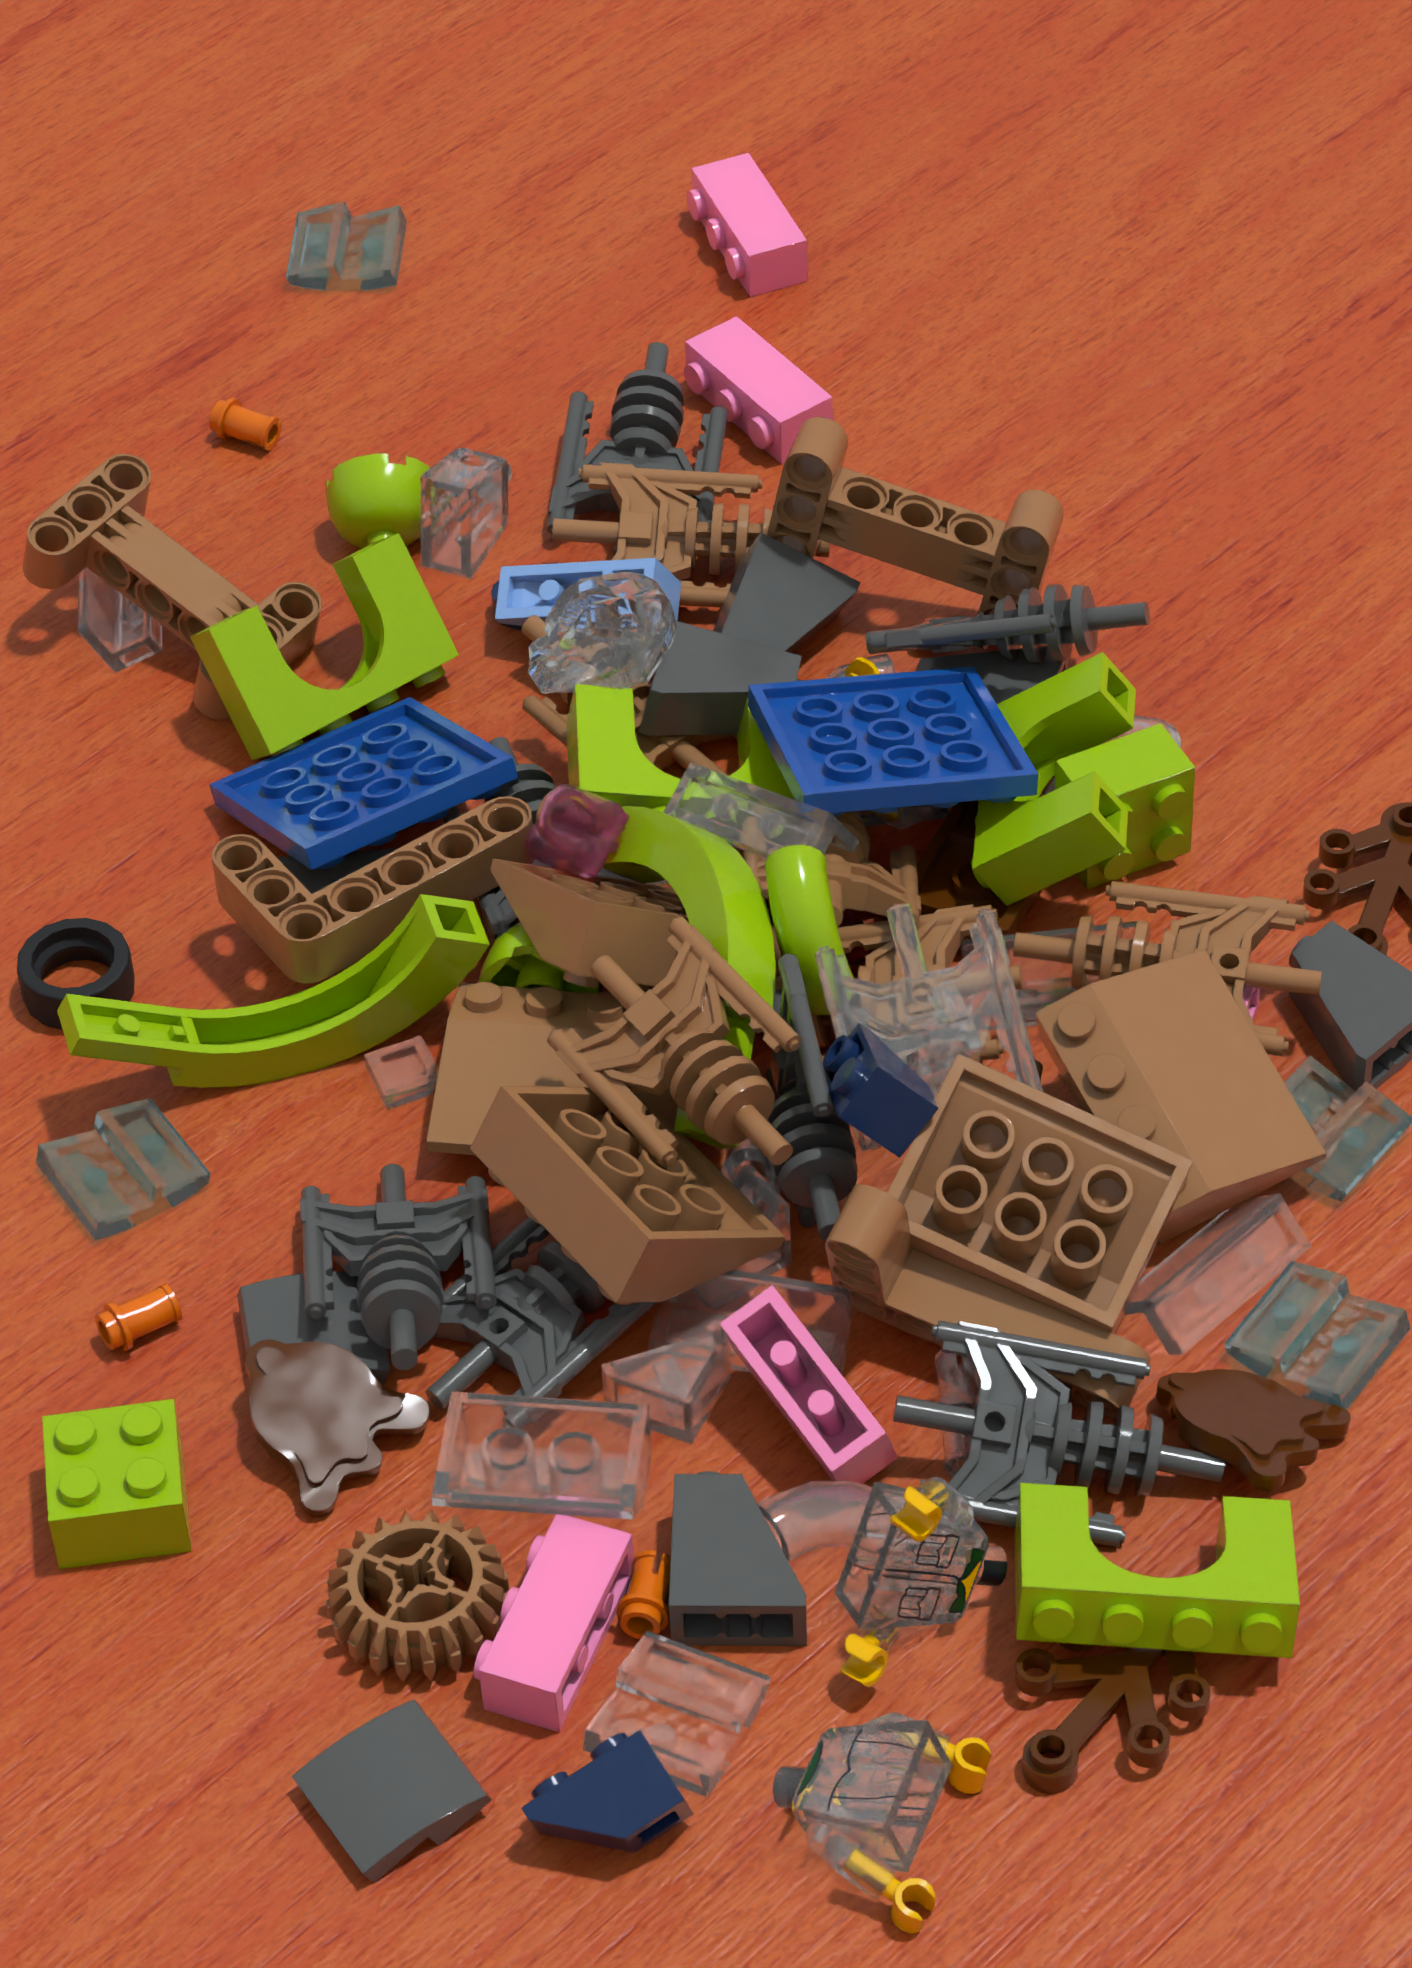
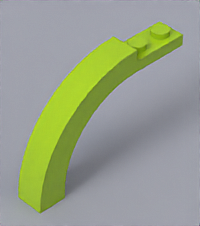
(718, 900)
(299, 1032)

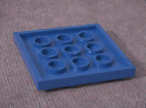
(892, 741)
(363, 783)

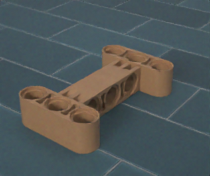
(906, 528)
(105, 529)

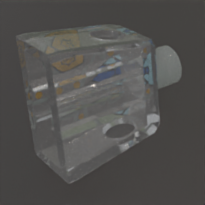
(465, 495)

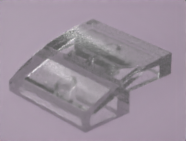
(685, 1706)

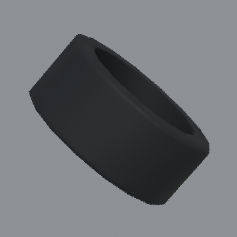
(68, 942)

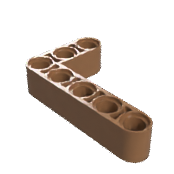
(348, 919)
(912, 1291)

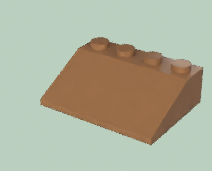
(583, 919)
(501, 1040)
(1186, 1071)
(1037, 1194)
(608, 1200)

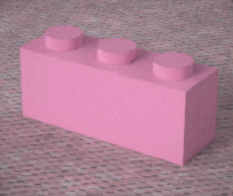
(748, 225)
(754, 384)
(808, 1389)
(555, 1622)

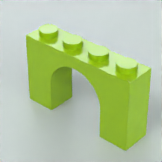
(400, 645)
(611, 765)
(1053, 836)
(1079, 1597)

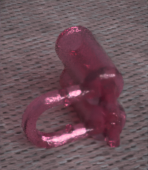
(575, 830)

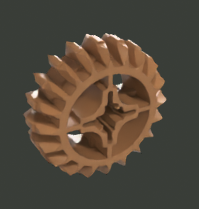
(408, 1574)

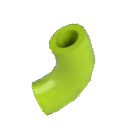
(803, 913)

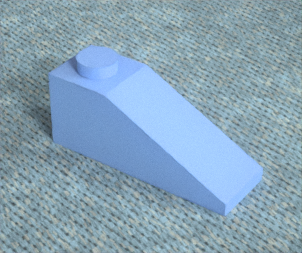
(535, 588)

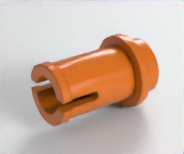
(234, 421)
(137, 1317)
(647, 1595)

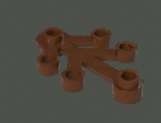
(1385, 875)
(1115, 1679)

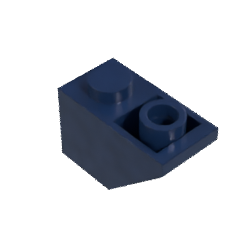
(877, 1090)
(613, 1801)

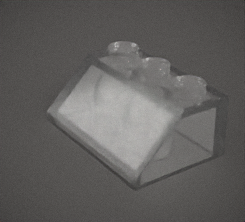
(544, 1456)

